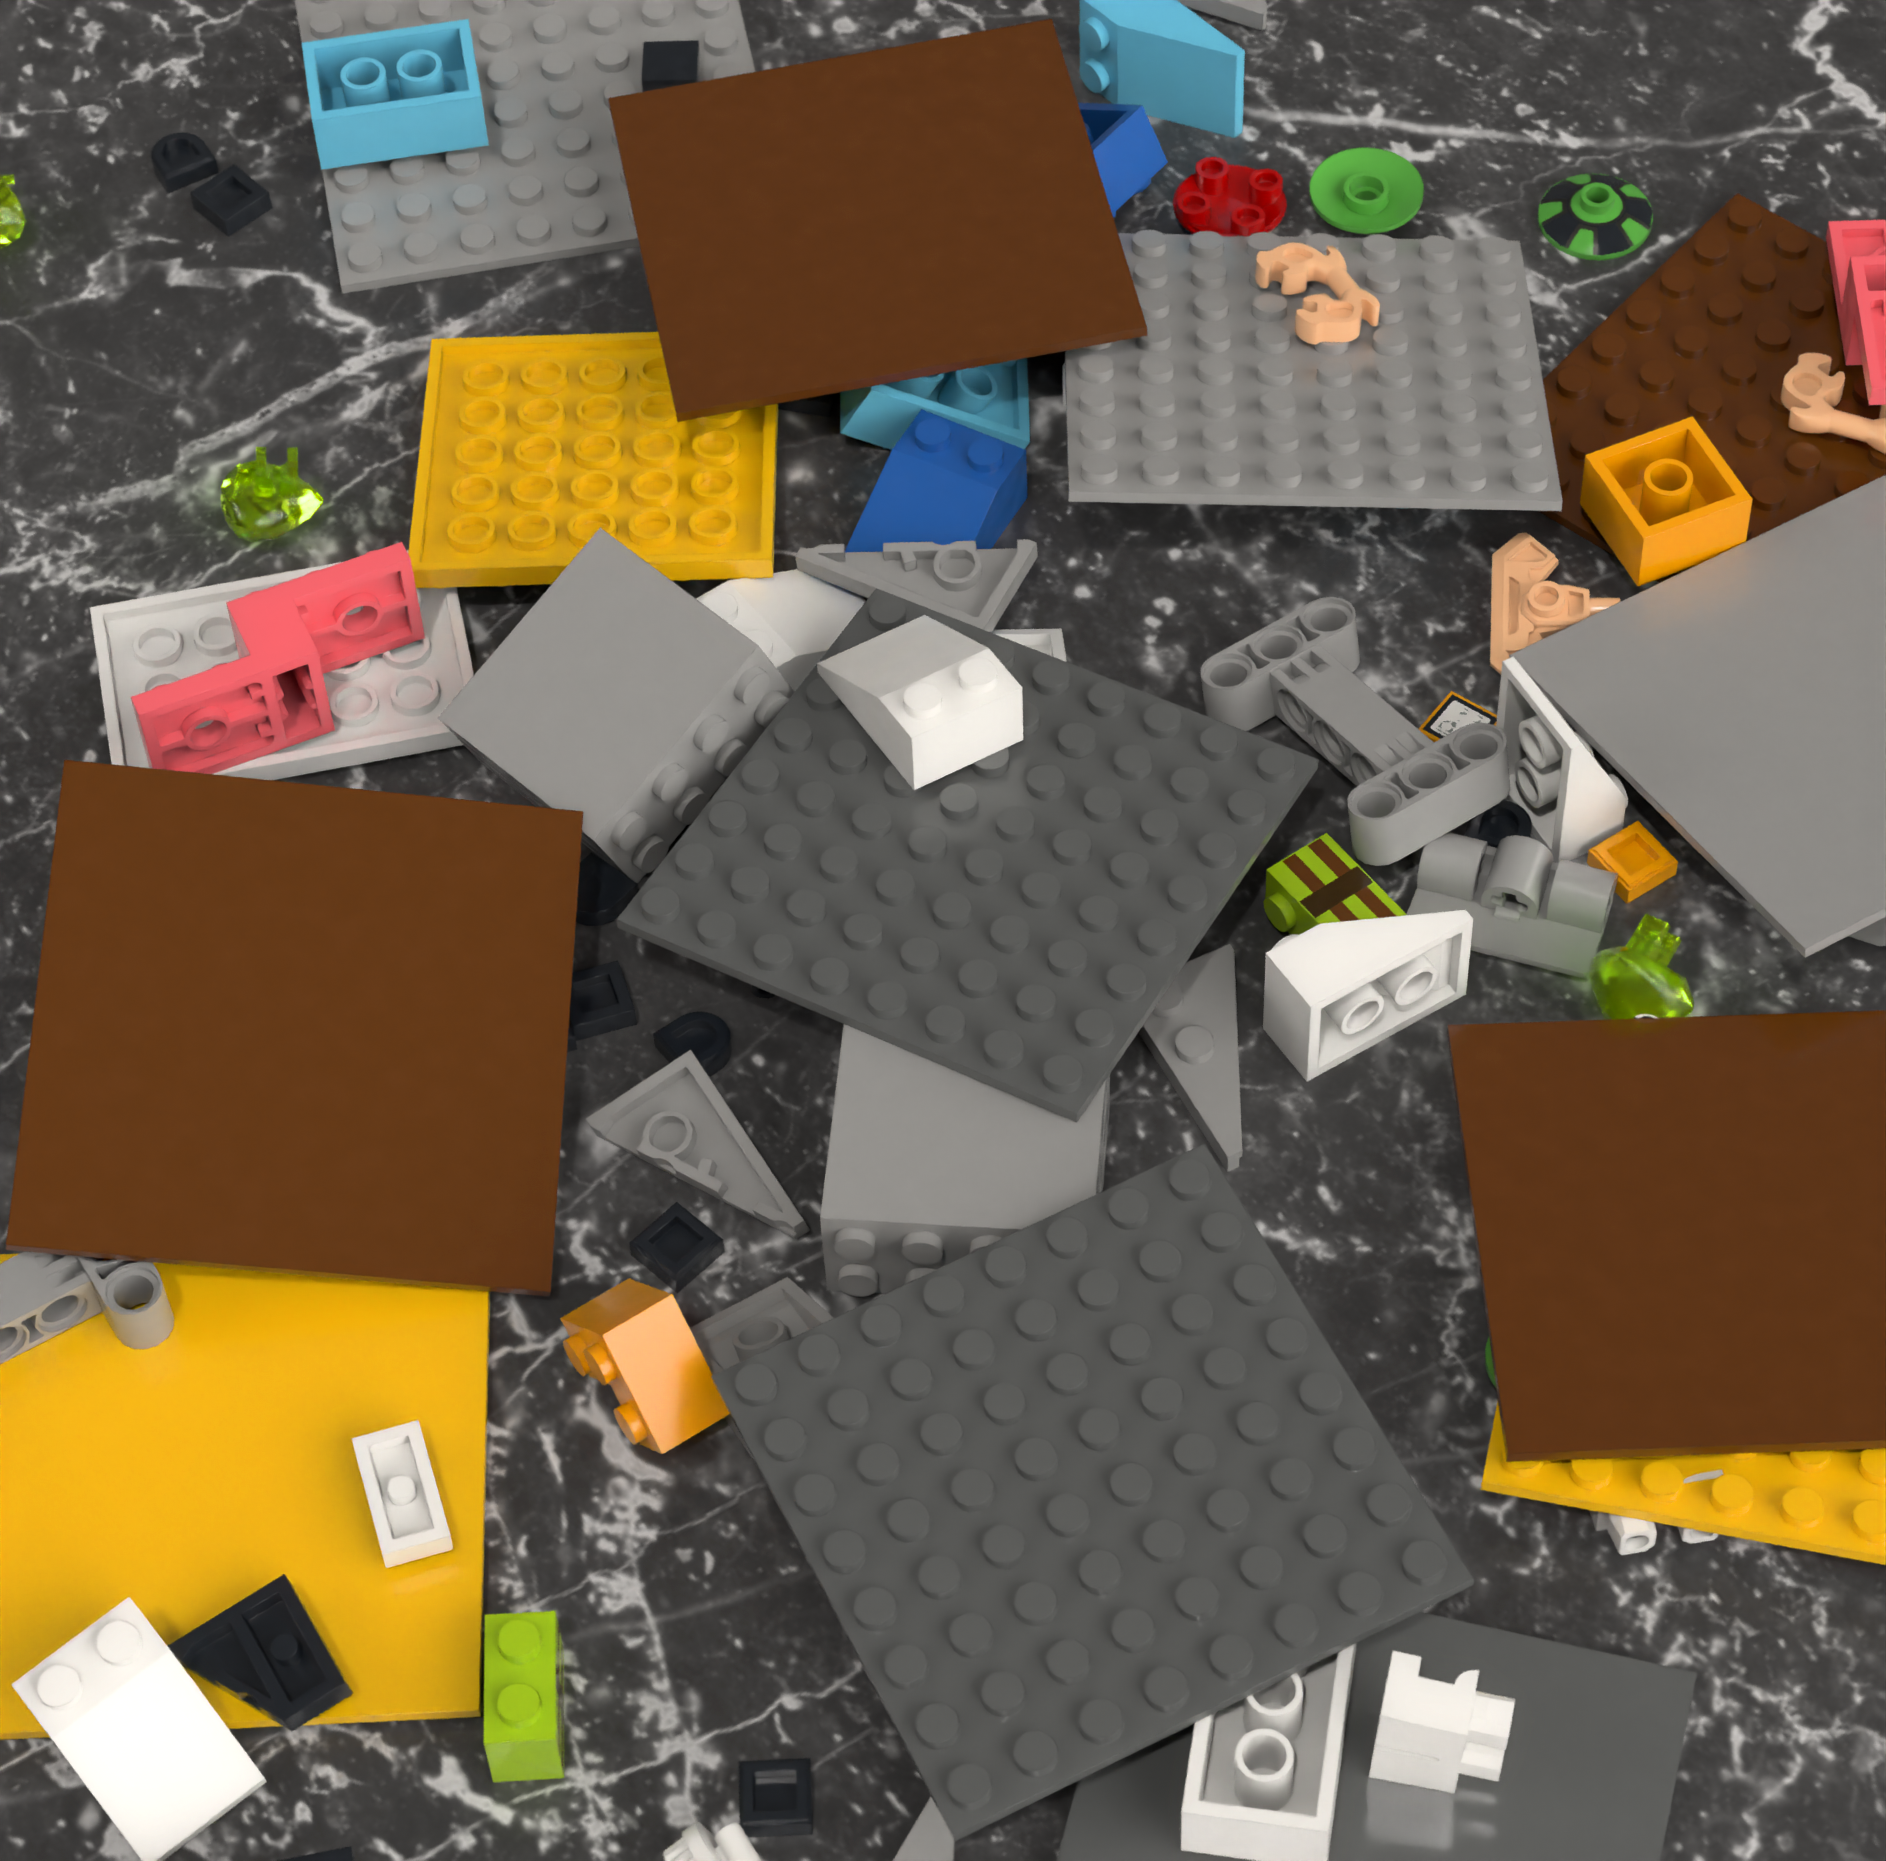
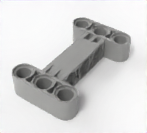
(1404, 780)
(56, 1292)

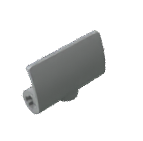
(1518, 899)

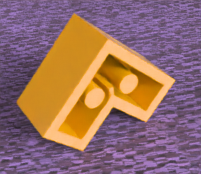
(651, 1361)

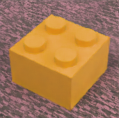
(1665, 500)

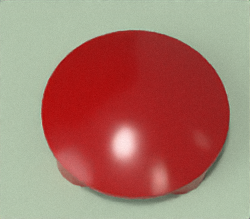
(1230, 199)

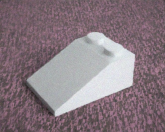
(787, 616)
(928, 698)
(1555, 771)
(1361, 983)
(139, 1732)

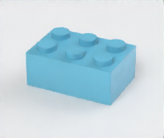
(394, 94)

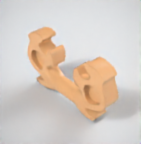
(1321, 316)
(1810, 398)

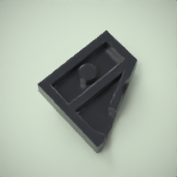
(267, 1656)

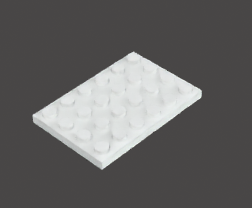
(377, 705)

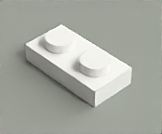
(402, 1494)

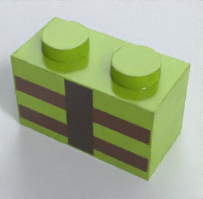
(1322, 887)
(524, 1696)

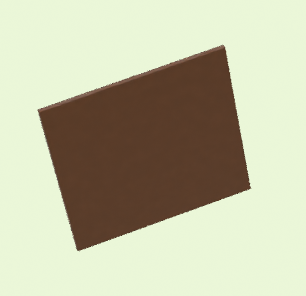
(871, 220)
(1714, 345)
(299, 1031)
(1680, 1230)

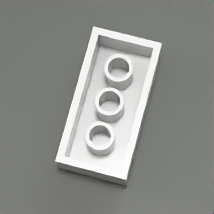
(1270, 1768)

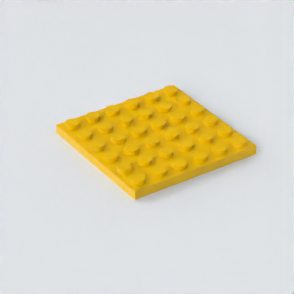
(578, 434)

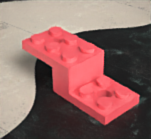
(1859, 286)
(284, 648)

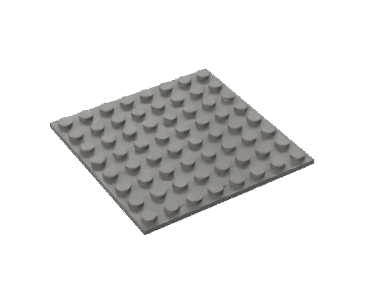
(552, 159)
(1241, 411)
(1754, 711)

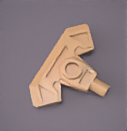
(1528, 606)

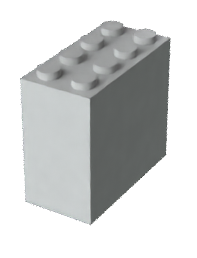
(619, 704)
(940, 1165)

